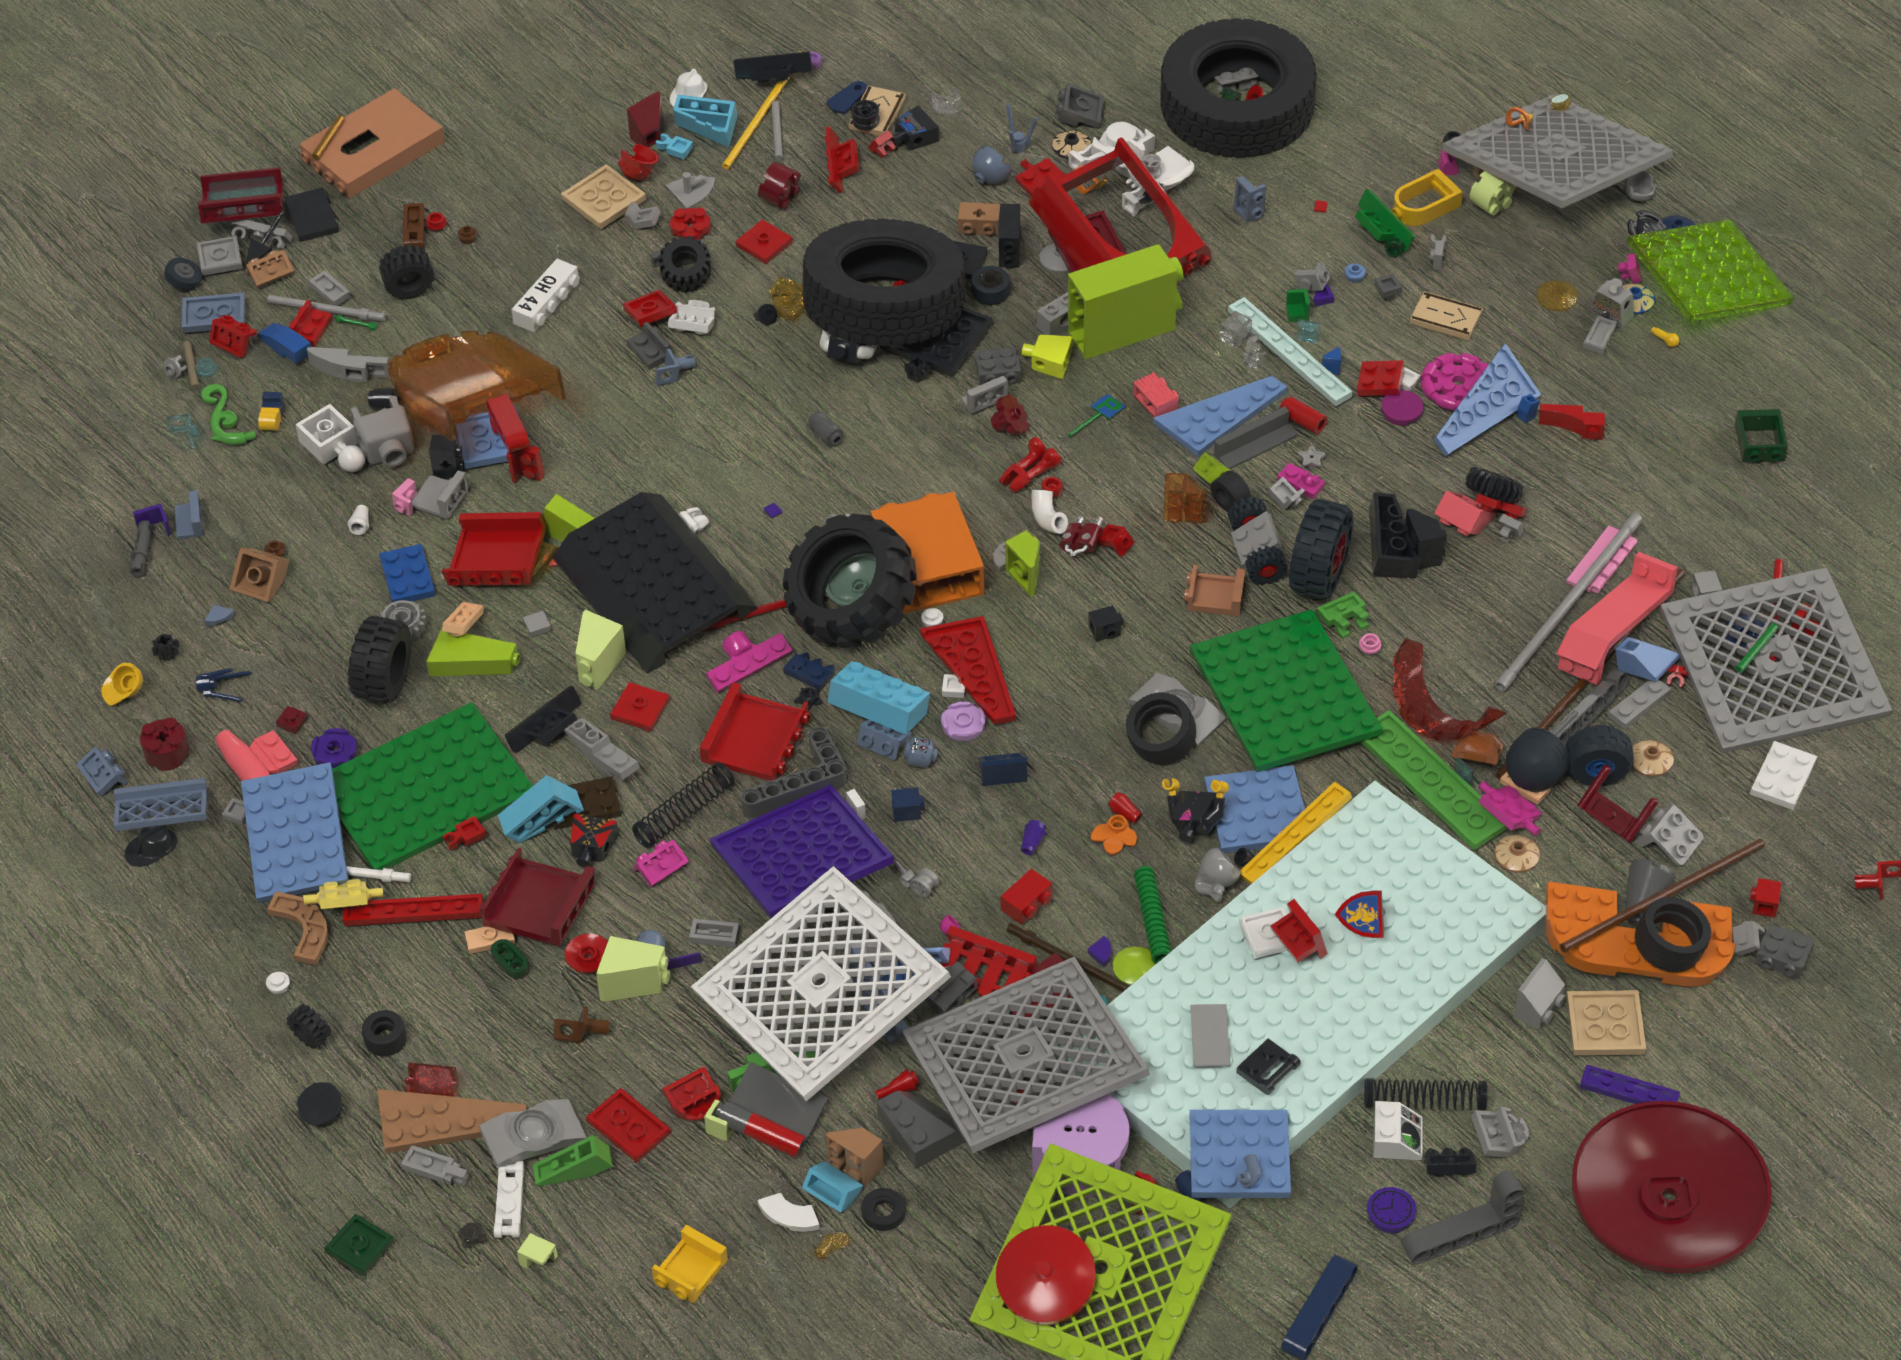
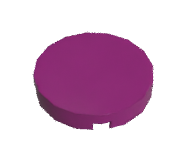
(1402, 408)

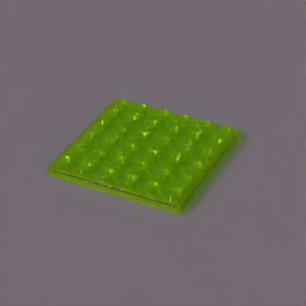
(1710, 270)

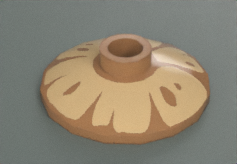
(1652, 758)
(1517, 860)

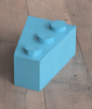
(706, 117)
(538, 807)

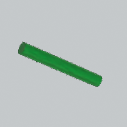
(1756, 648)

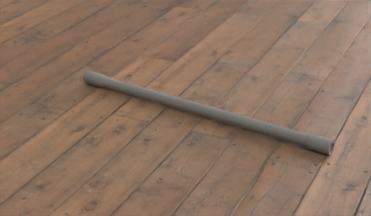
(1509, 674)

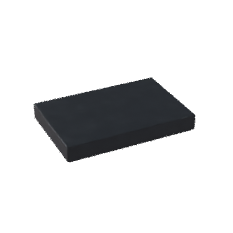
(311, 214)

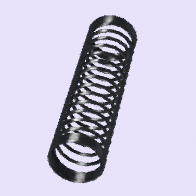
(720, 778)
(1481, 1092)

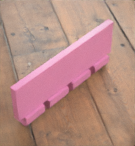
(1609, 569)

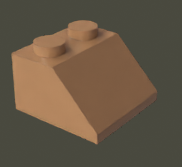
(258, 573)

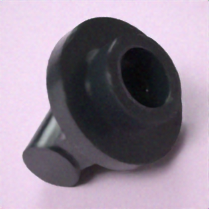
(766, 314)

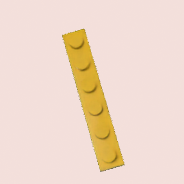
(1299, 829)

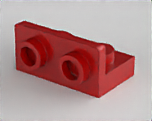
(310, 323)
(231, 335)
(525, 463)

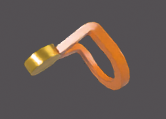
(1525, 118)
(1098, 183)

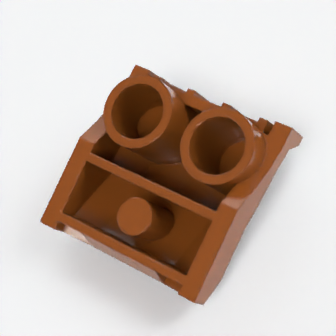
(1479, 747)

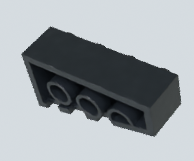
(1390, 543)

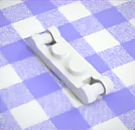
(509, 1200)

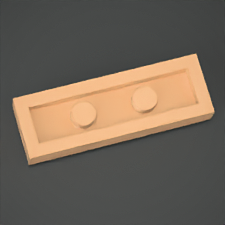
(462, 618)

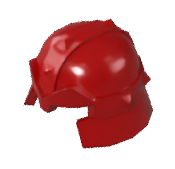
(640, 165)

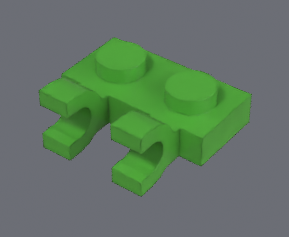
(1341, 609)

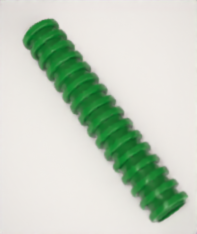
(1152, 913)

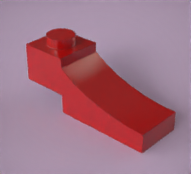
(1571, 417)

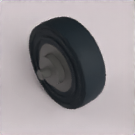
(182, 274)

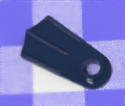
(847, 97)

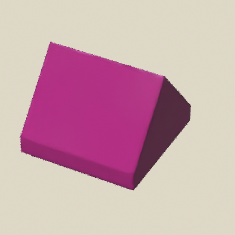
(1448, 164)

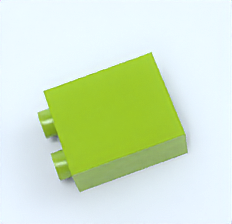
(1123, 301)

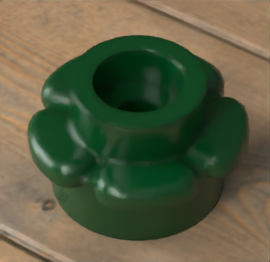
(1394, 251)

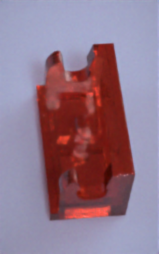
(432, 1079)

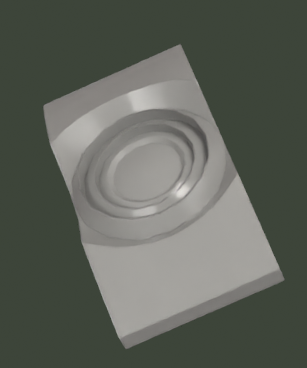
(1205, 714)
(531, 1132)

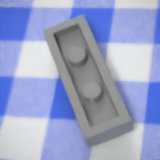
(1639, 703)

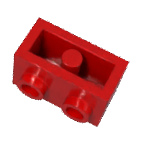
(1026, 896)

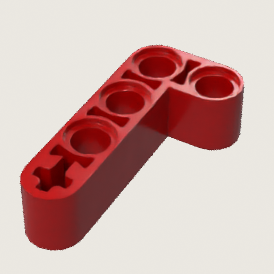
(507, 423)

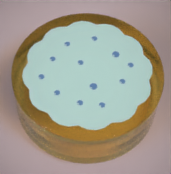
(1560, 101)

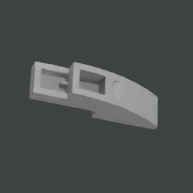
(346, 366)
(600, 751)

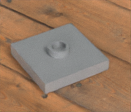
(219, 255)

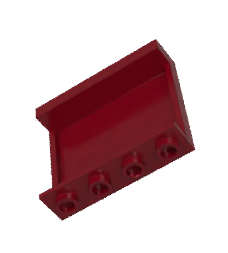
(536, 899)

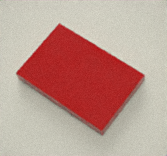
(628, 1125)

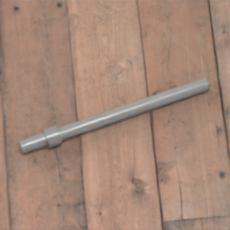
(363, 313)

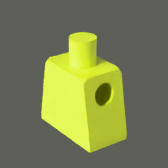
(1050, 354)

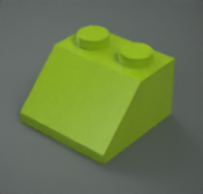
(1023, 560)

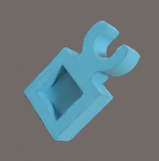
(676, 147)

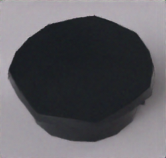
(320, 1104)

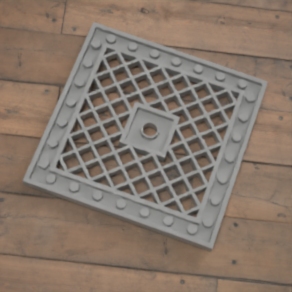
(1561, 155)
(1735, 733)
(983, 1130)

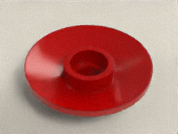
(582, 947)

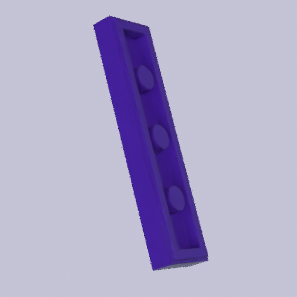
(1624, 1087)

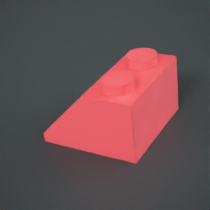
(1463, 512)

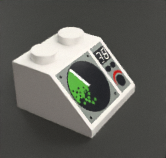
(1396, 1132)

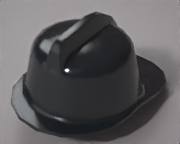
(150, 845)

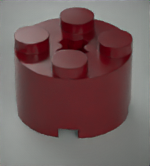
(779, 185)
(164, 744)

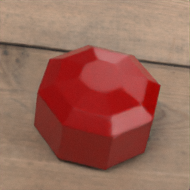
(1052, 484)

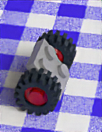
(1257, 541)

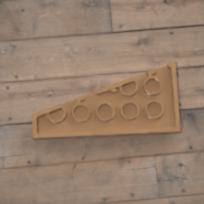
(434, 1119)

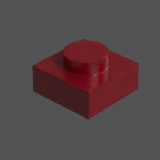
(291, 719)

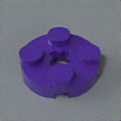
(334, 737)

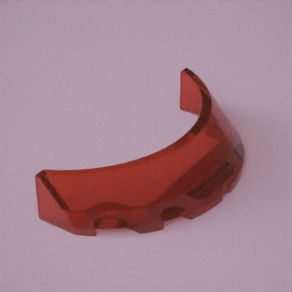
(1419, 708)

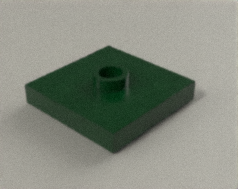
(359, 1244)

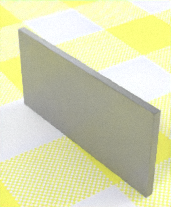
(1210, 1035)

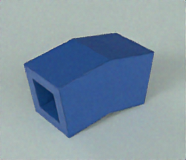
(1527, 408)

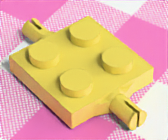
(343, 895)

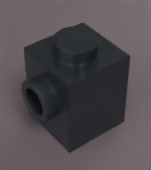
(1105, 623)

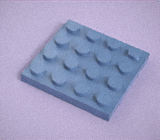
(1256, 807)
(1222, 1141)

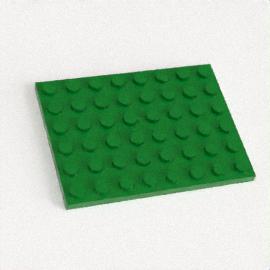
(1285, 690)
(425, 784)

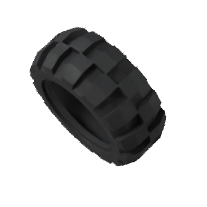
(820, 556)

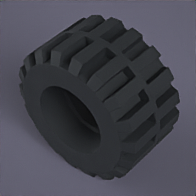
(406, 271)
(685, 278)

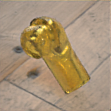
(831, 1242)

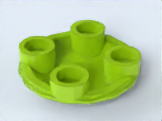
(1132, 964)

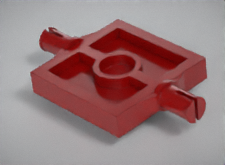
(1035, 174)

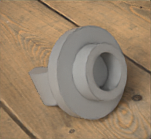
(172, 367)

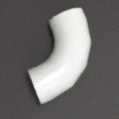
(1045, 514)

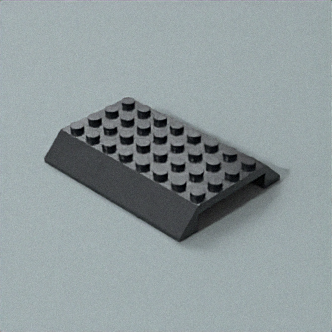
(650, 576)

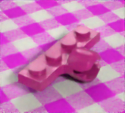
(746, 659)

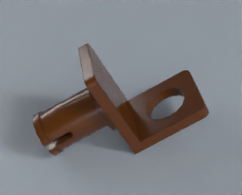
(580, 1027)

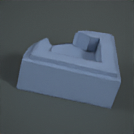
(218, 614)

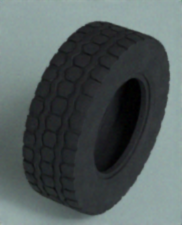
(1229, 125)
(882, 313)

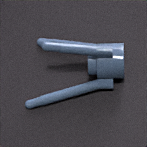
(1018, 139)

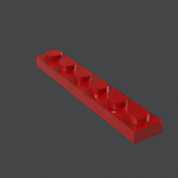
(414, 910)

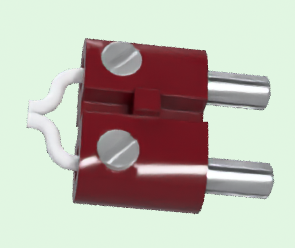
(1080, 538)

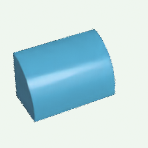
(831, 1186)

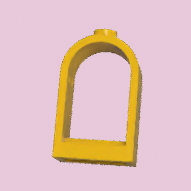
(1435, 180)

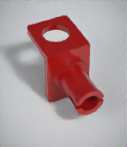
(1875, 880)

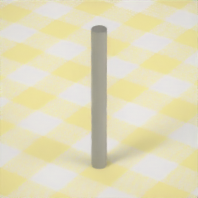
(777, 131)

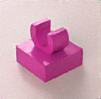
(1630, 269)

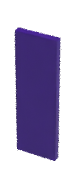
(684, 961)

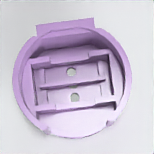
(1104, 1146)

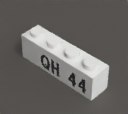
(545, 295)

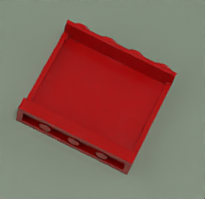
(496, 549)
(753, 734)

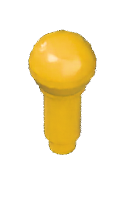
(1670, 339)

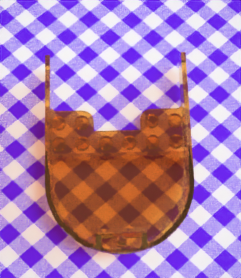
(452, 375)

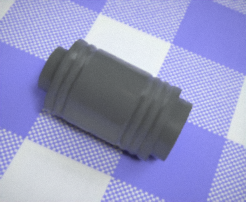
(825, 429)

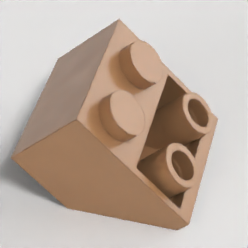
(855, 1153)

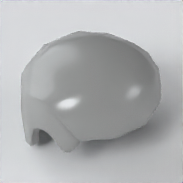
(1640, 186)

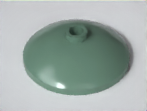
(851, 579)

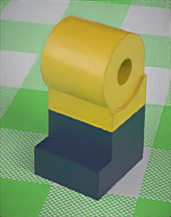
(271, 411)

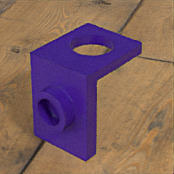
(152, 514)

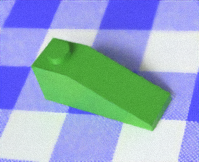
(574, 1162)

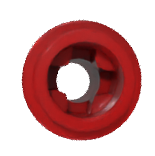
(1122, 805)

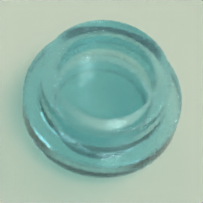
(206, 367)

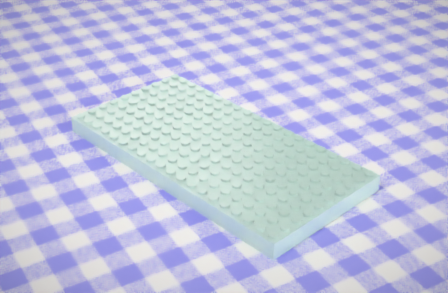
(1342, 1015)

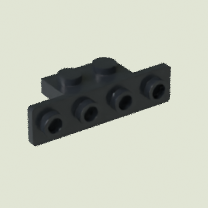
(772, 66)
(546, 721)

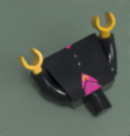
(1195, 811)

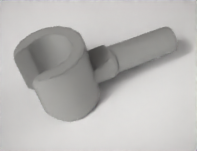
(906, 876)

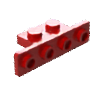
(841, 159)

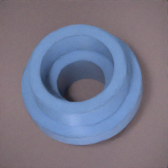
(1354, 272)

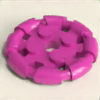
(1436, 382)

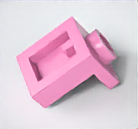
(403, 496)

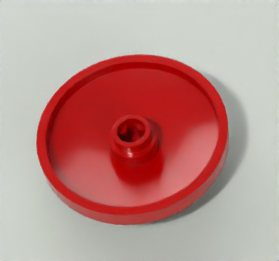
(1045, 1275)

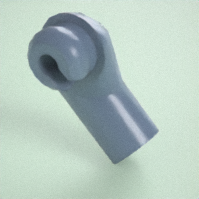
(1252, 1173)

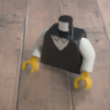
(845, 350)

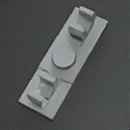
(260, 231)

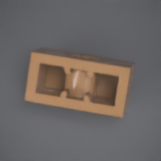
(978, 218)

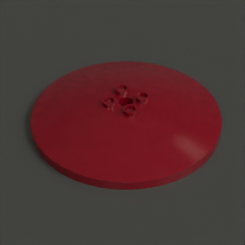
(1676, 1150)

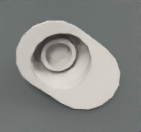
(690, 85)

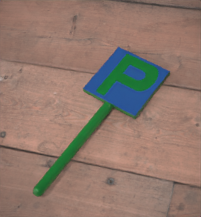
(1105, 406)

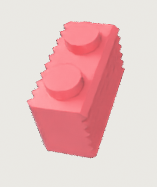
(1155, 395)

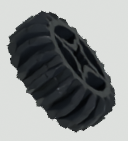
(1494, 485)

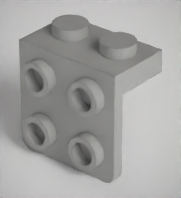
(1672, 833)

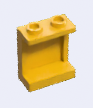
(690, 1265)

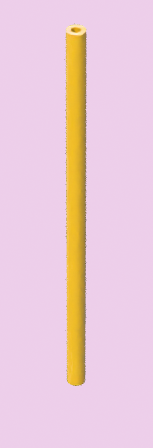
(754, 123)

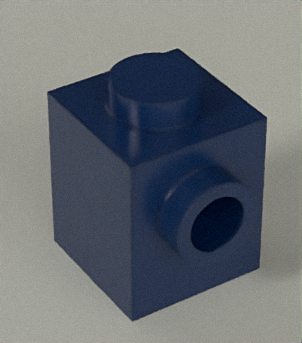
(907, 804)

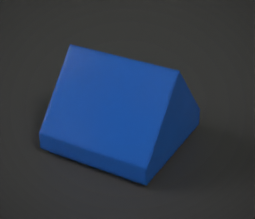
(1332, 361)

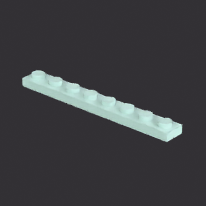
(1293, 353)

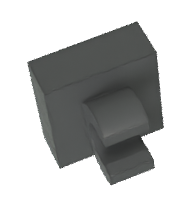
(1388, 286)

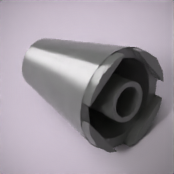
(1644, 882)

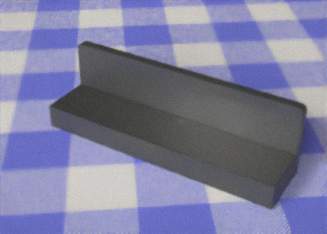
(1254, 438)

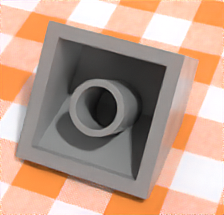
(1539, 996)

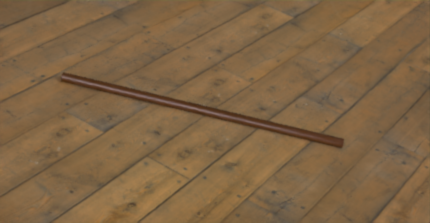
(1667, 892)

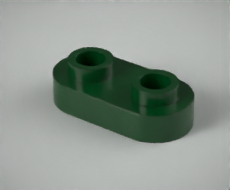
(511, 960)

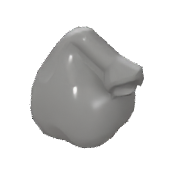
(1216, 874)

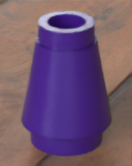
(1032, 836)

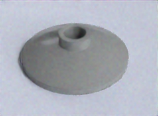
(1051, 259)

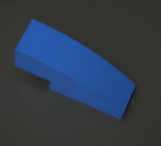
(285, 342)

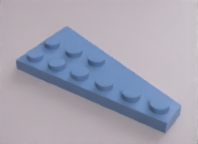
(1487, 402)
(1209, 419)

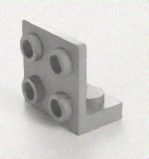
(440, 495)

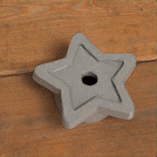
(1311, 462)

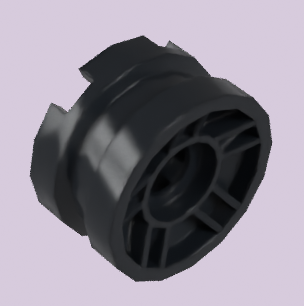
(865, 115)

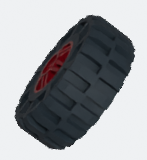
(1321, 549)

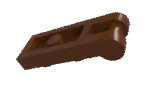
(414, 224)

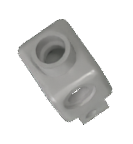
(384, 434)

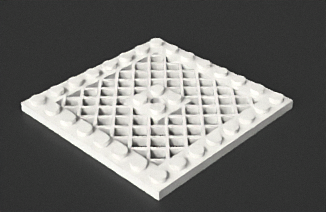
(828, 891)

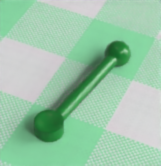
(372, 325)

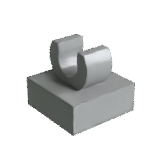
(1509, 528)

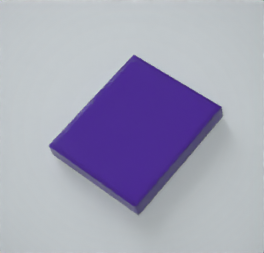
(772, 510)

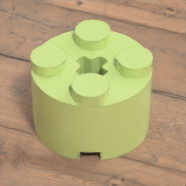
(1492, 193)

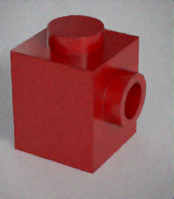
(1765, 897)

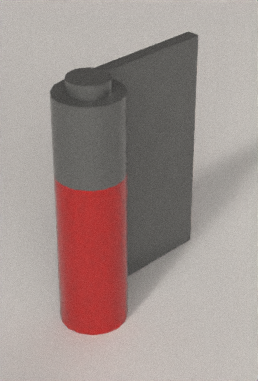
(771, 1111)

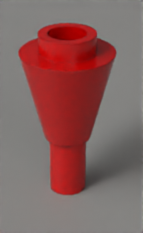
(903, 1082)

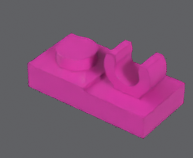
(1302, 479)

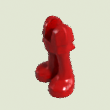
(1016, 473)

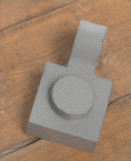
(1437, 253)

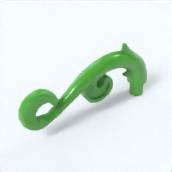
(228, 417)

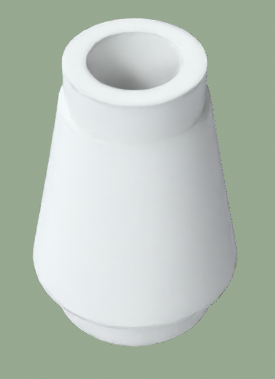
(359, 520)

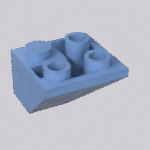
(1644, 659)

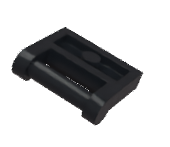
(1263, 1061)

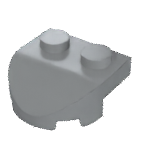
(1500, 1132)

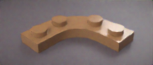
(309, 918)

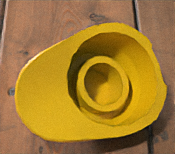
(122, 683)

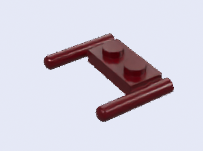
(1612, 814)

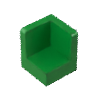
(1297, 305)

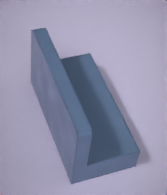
(189, 518)

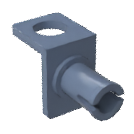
(673, 365)

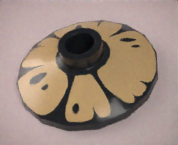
(1069, 141)

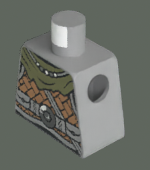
(1613, 303)

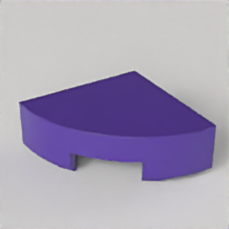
(1323, 297)
(1101, 951)

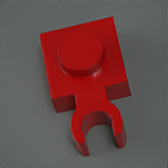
(467, 832)

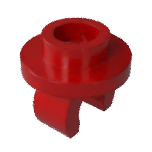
(1677, 672)

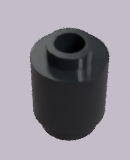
(380, 397)

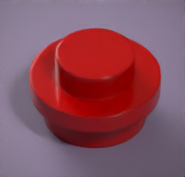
(436, 221)

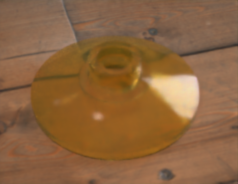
(1557, 295)

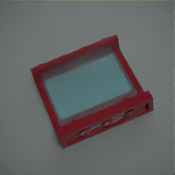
(241, 195)

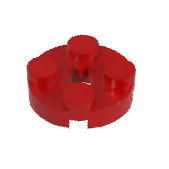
(695, 216)

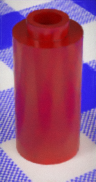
(1304, 415)

